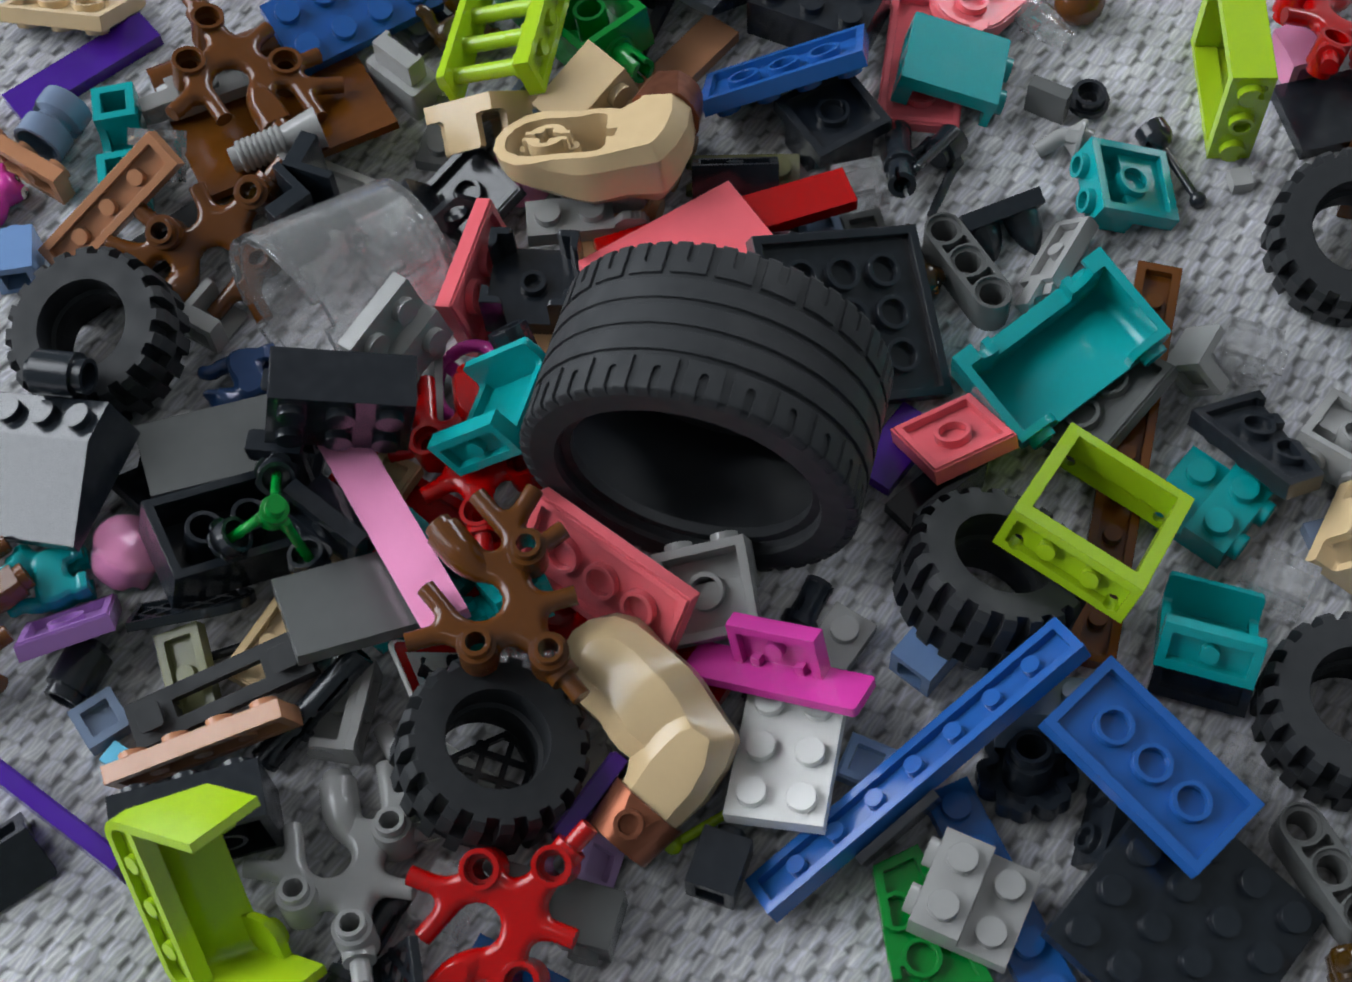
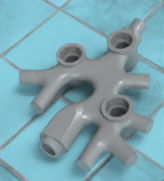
(363, 884)

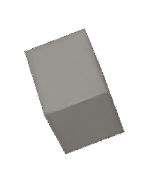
(1240, 180)

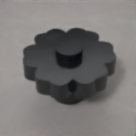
(1026, 778)

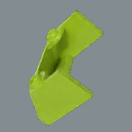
(193, 894)

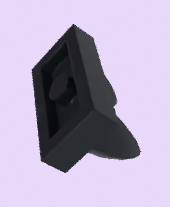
(1019, 217)

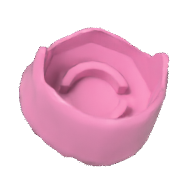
(120, 554)

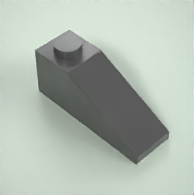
(586, 906)

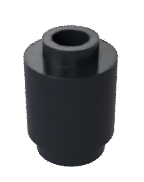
(60, 373)
(78, 673)

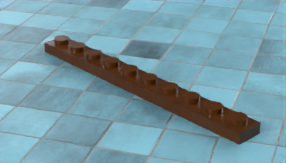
(1111, 524)

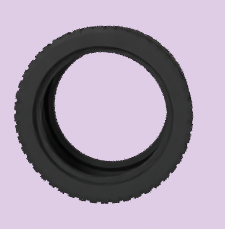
(710, 400)

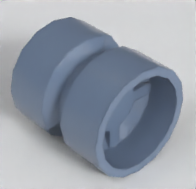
(54, 123)

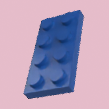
(339, 26)
(788, 69)
(1151, 766)

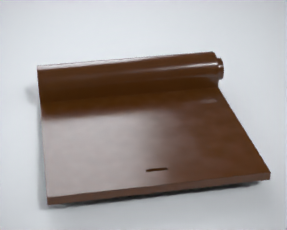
(351, 120)

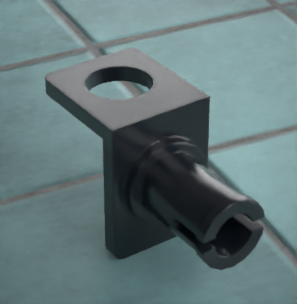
(437, 209)

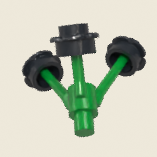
(233, 536)

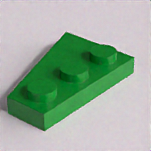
(907, 954)

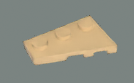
(65, 15)

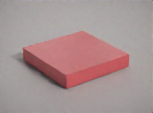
(954, 438)

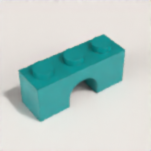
(113, 111)

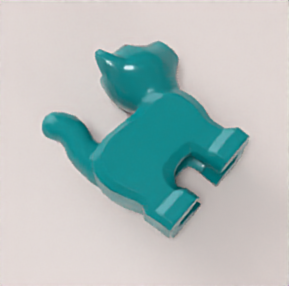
(54, 578)

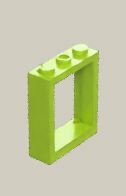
(1233, 74)
(1072, 559)

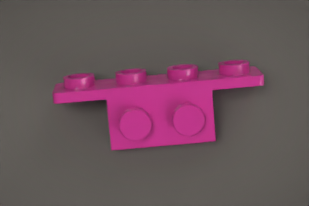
(781, 664)

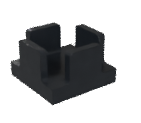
(832, 122)

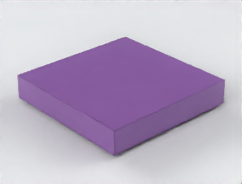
(68, 627)

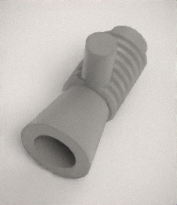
(266, 145)

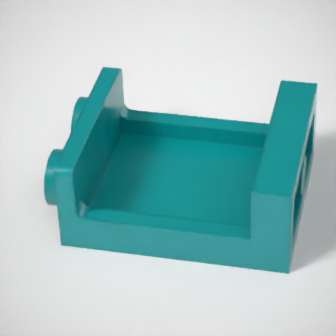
(953, 65)
(495, 420)
(1210, 630)

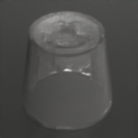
(329, 260)

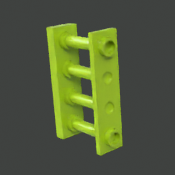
(535, 44)

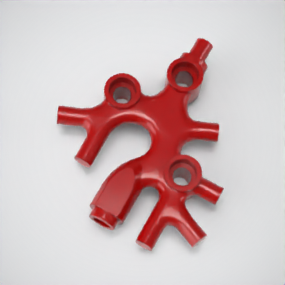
(1332, 32)
(489, 478)
(517, 900)

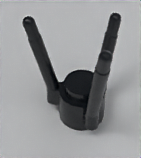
(942, 151)

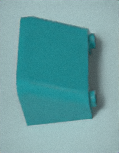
(1063, 351)

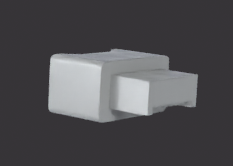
(402, 75)

